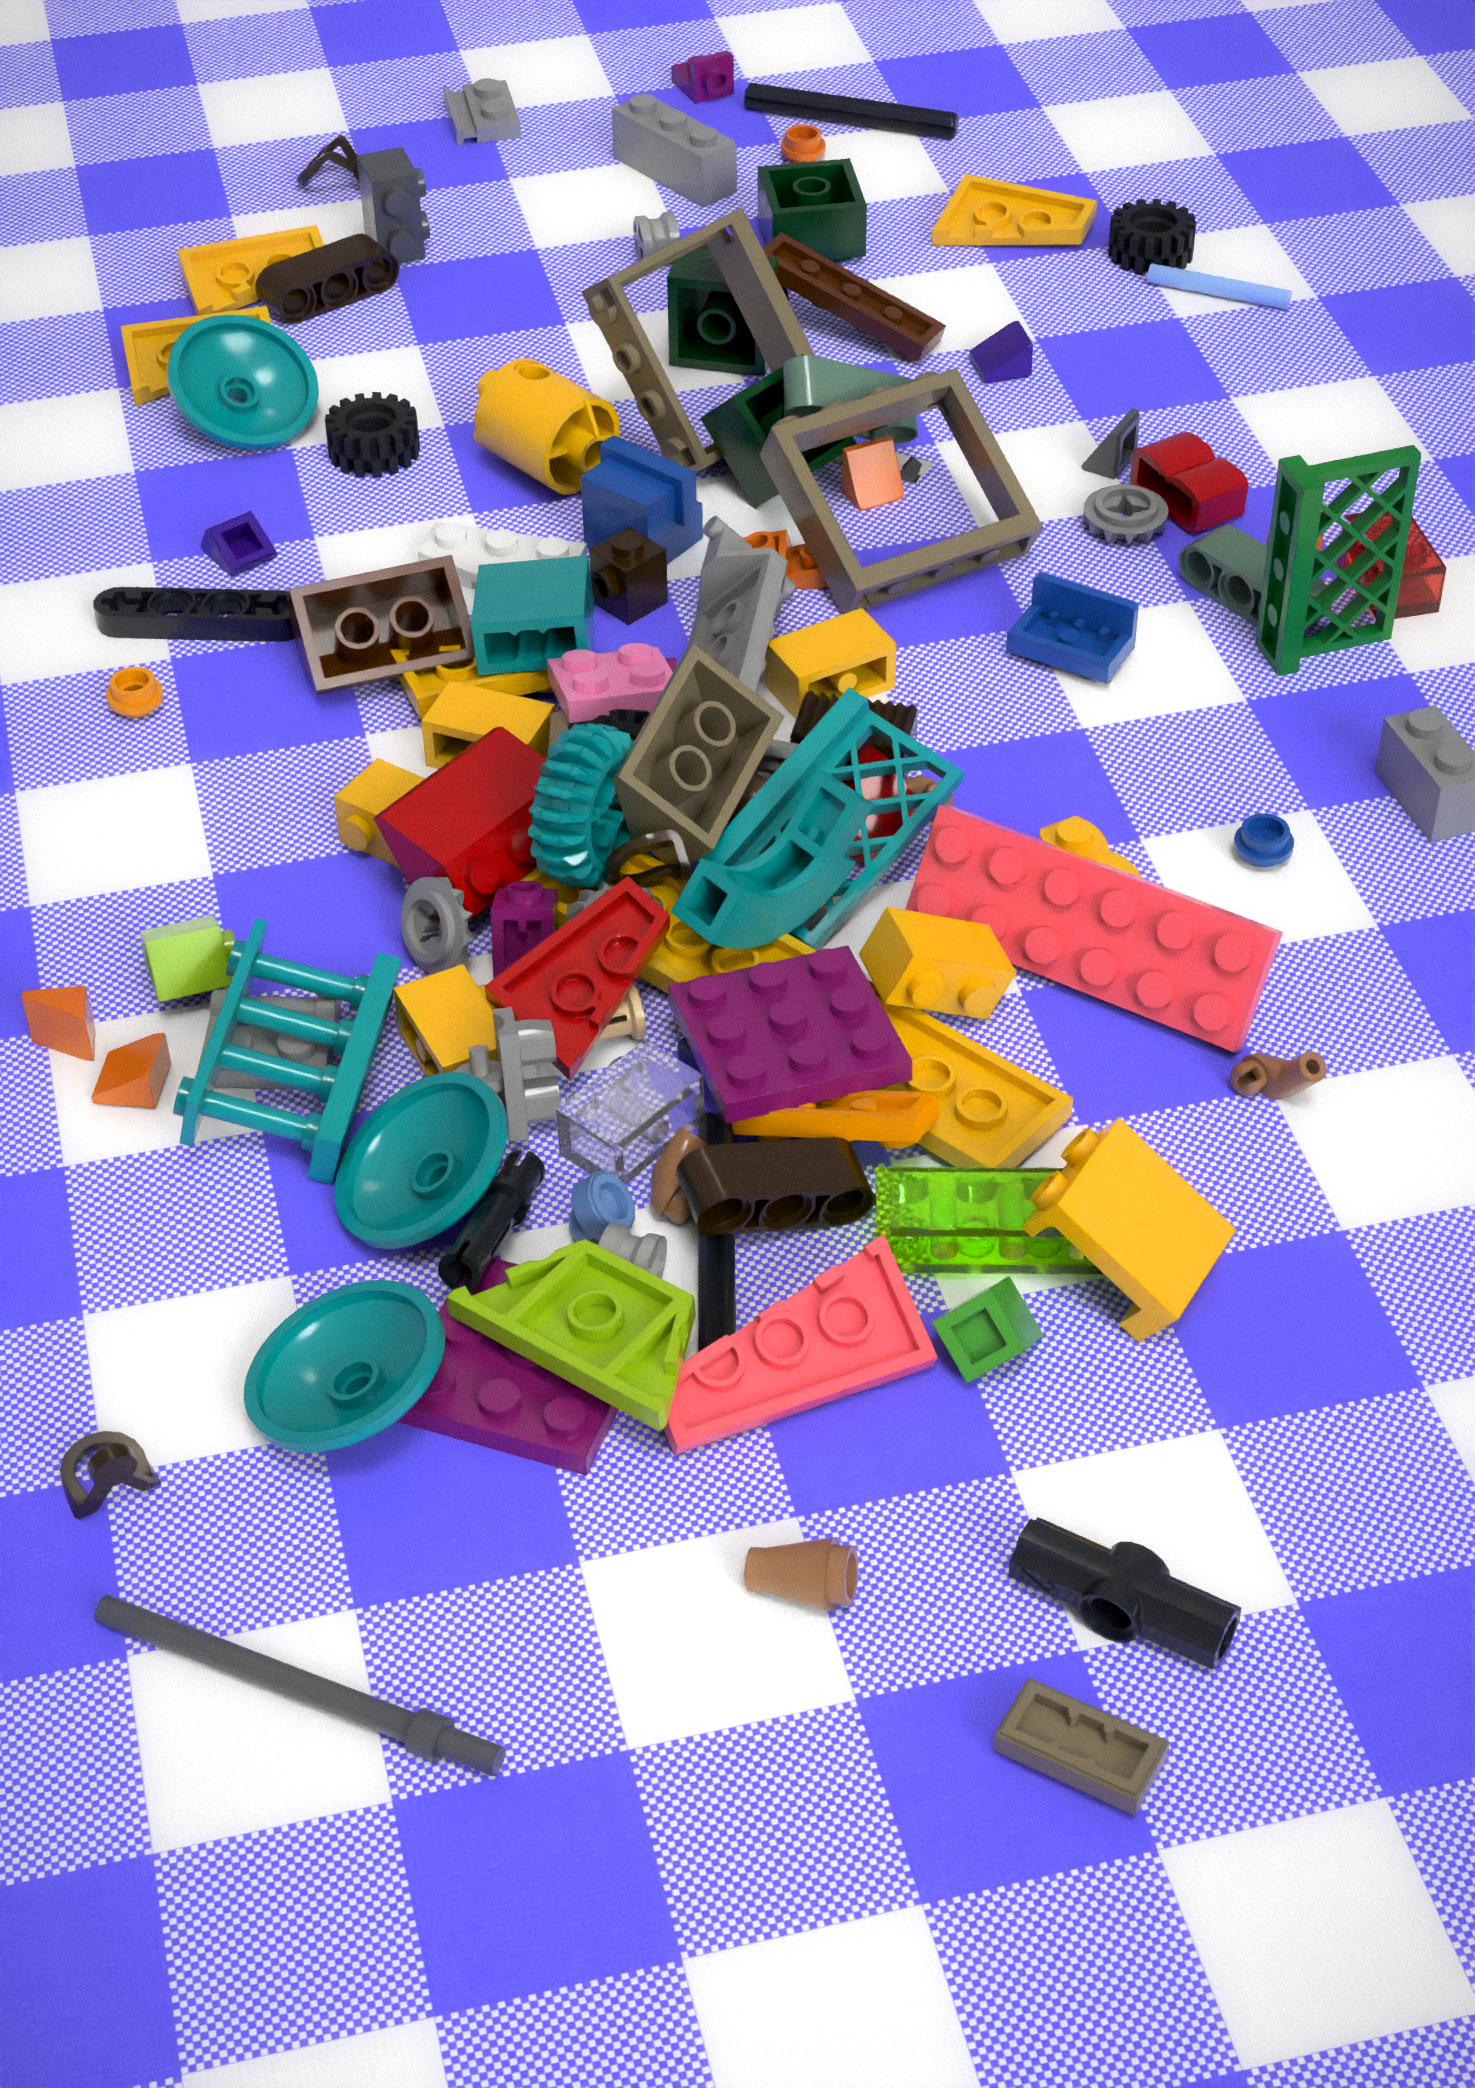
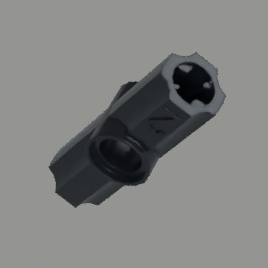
(1125, 1592)

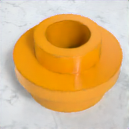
(134, 692)

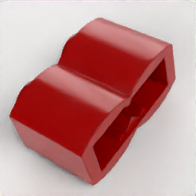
(1191, 481)

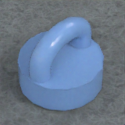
(597, 1203)

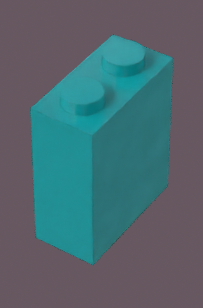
(531, 613)

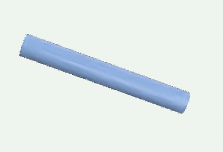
(1219, 286)

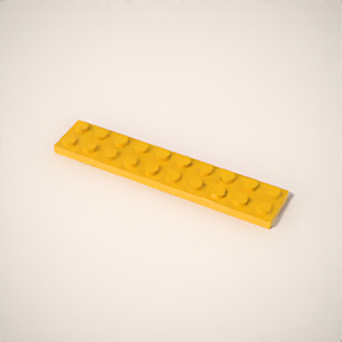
(986, 1105)

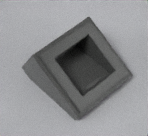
(1116, 449)

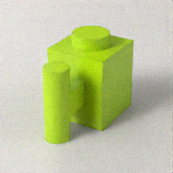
(187, 957)

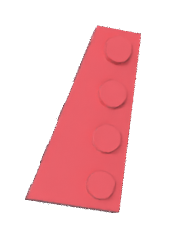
(812, 1349)

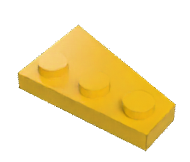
(1012, 214)
(225, 272)
(149, 348)

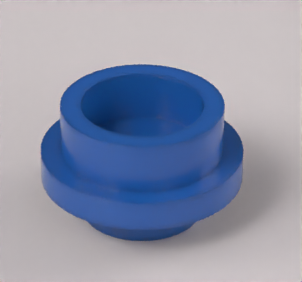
(1264, 840)

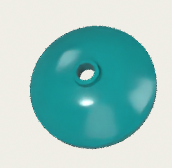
(244, 362)
(421, 1161)
(344, 1366)

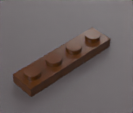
(854, 299)

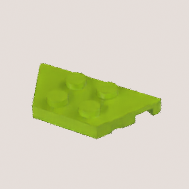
(591, 1324)

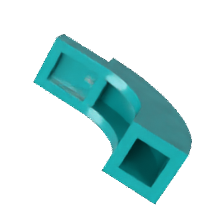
(784, 884)

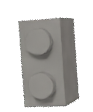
(1429, 772)

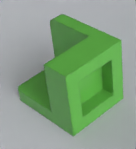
(988, 1329)

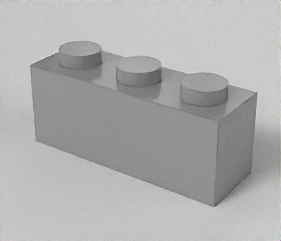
(674, 149)

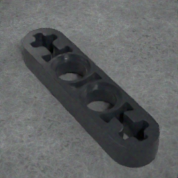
(141, 611)

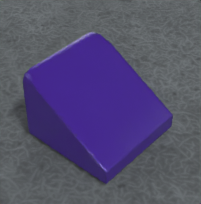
(1004, 354)
(238, 544)

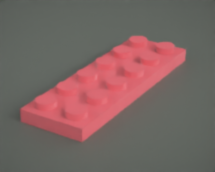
(1099, 927)

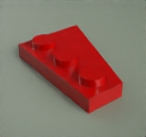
(584, 970)

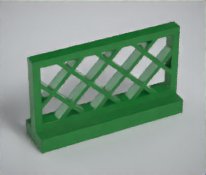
(1297, 563)

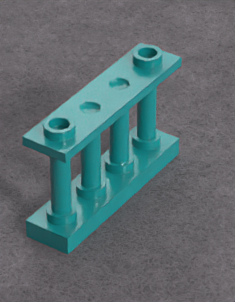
(336, 1086)

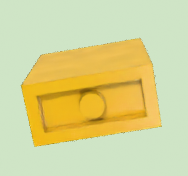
(1132, 1223)

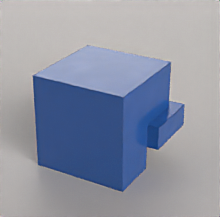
(642, 493)

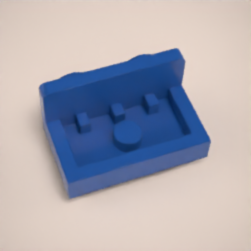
(1075, 628)

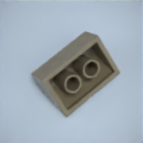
(694, 756)

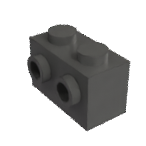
(392, 203)

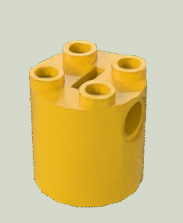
(542, 423)

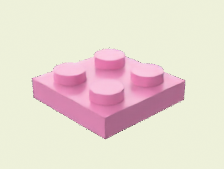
(608, 681)

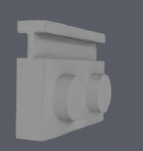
(482, 112)

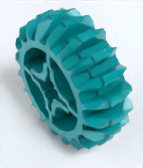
(577, 806)

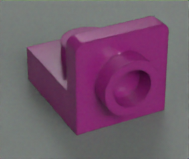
(705, 76)
(520, 921)

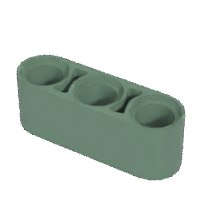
(817, 381)
(1231, 570)

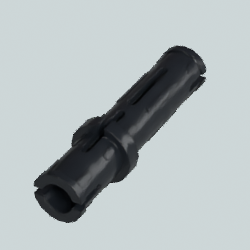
(496, 1213)

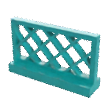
(828, 750)

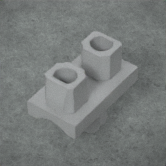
(518, 1045)

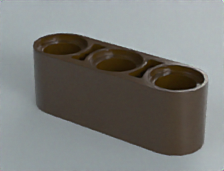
(327, 278)
(774, 1186)

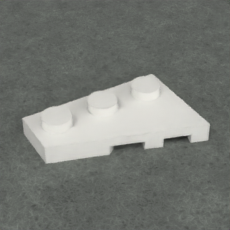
(485, 546)

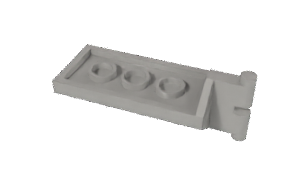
(738, 601)

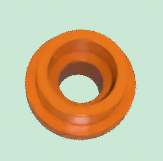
(803, 143)

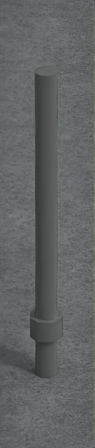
(424, 1732)

